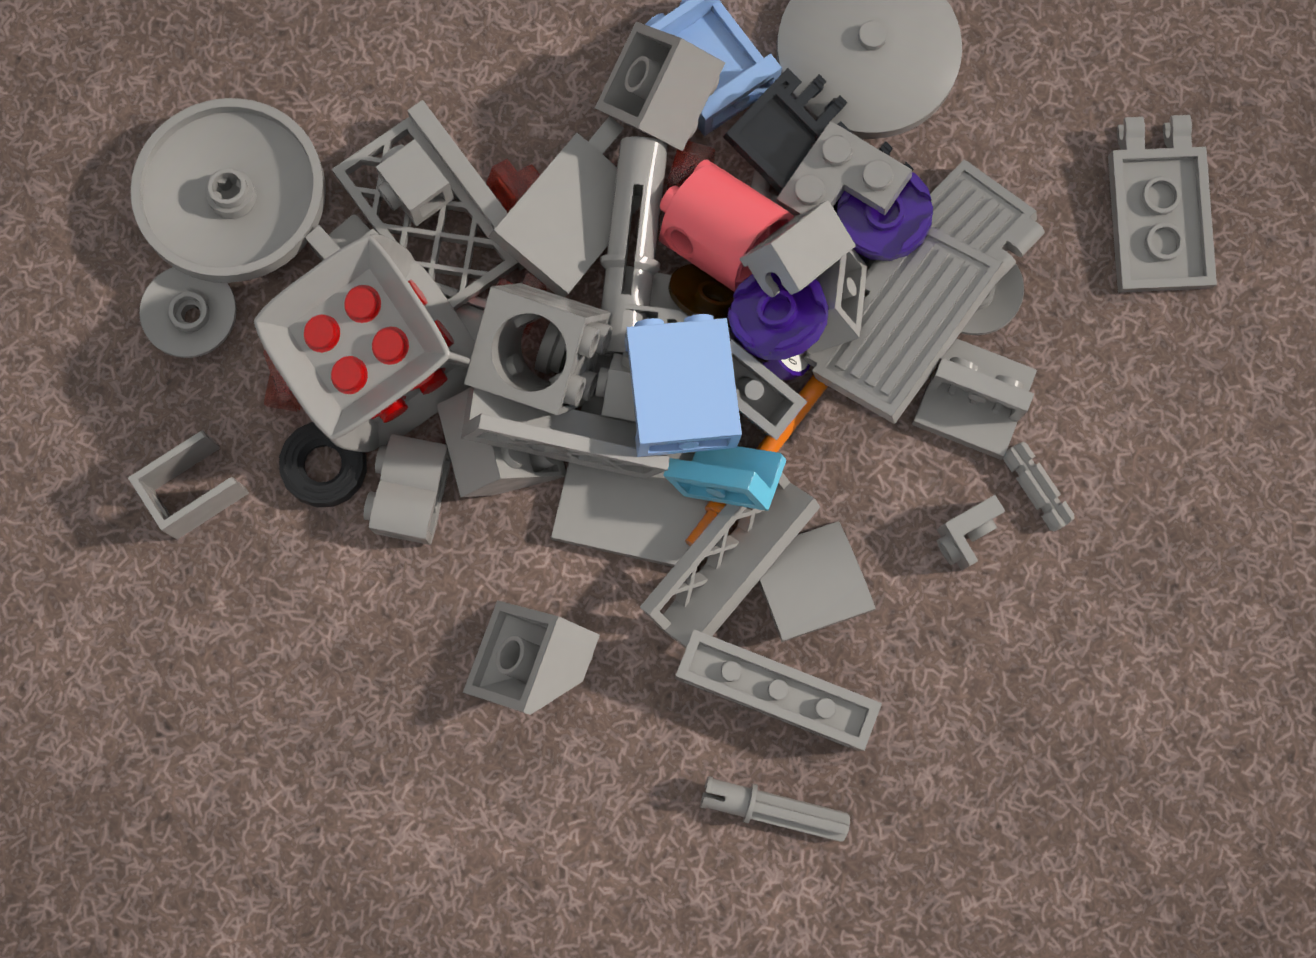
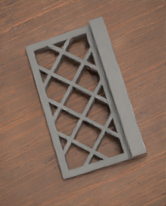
(466, 186)

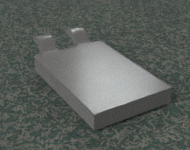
(1161, 210)
(565, 213)

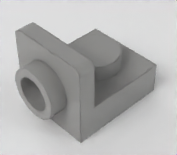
(974, 523)

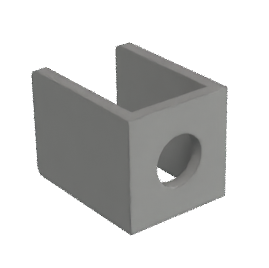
(170, 466)

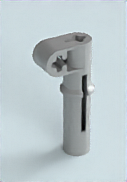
(640, 174)

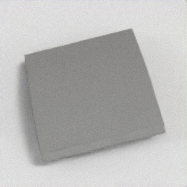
(815, 583)

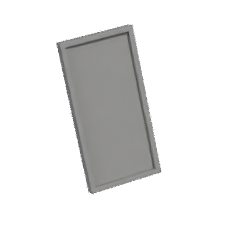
(622, 511)

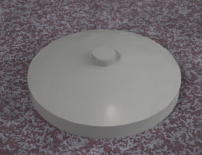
(880, 55)
(228, 190)

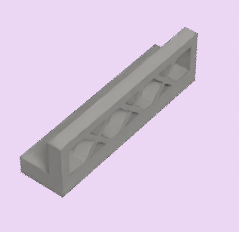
(567, 437)
(732, 563)
(778, 691)

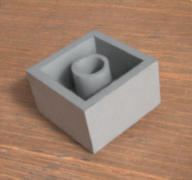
(660, 85)

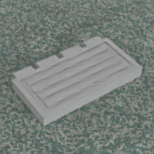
(983, 215)
(908, 323)

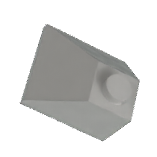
(529, 658)

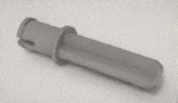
(775, 809)

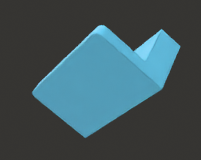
(729, 476)

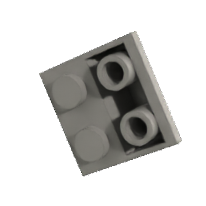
(487, 468)

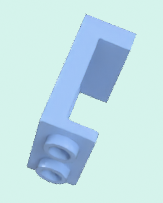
(716, 32)
(683, 385)

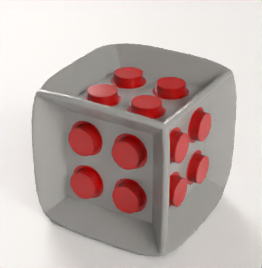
(367, 343)

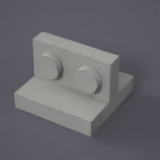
(976, 398)

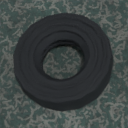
(316, 493)

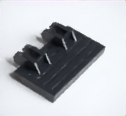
(780, 132)

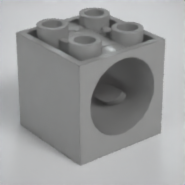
(498, 358)

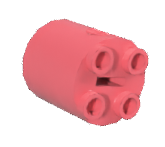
(718, 221)

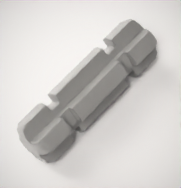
(1038, 486)

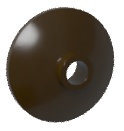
(700, 293)

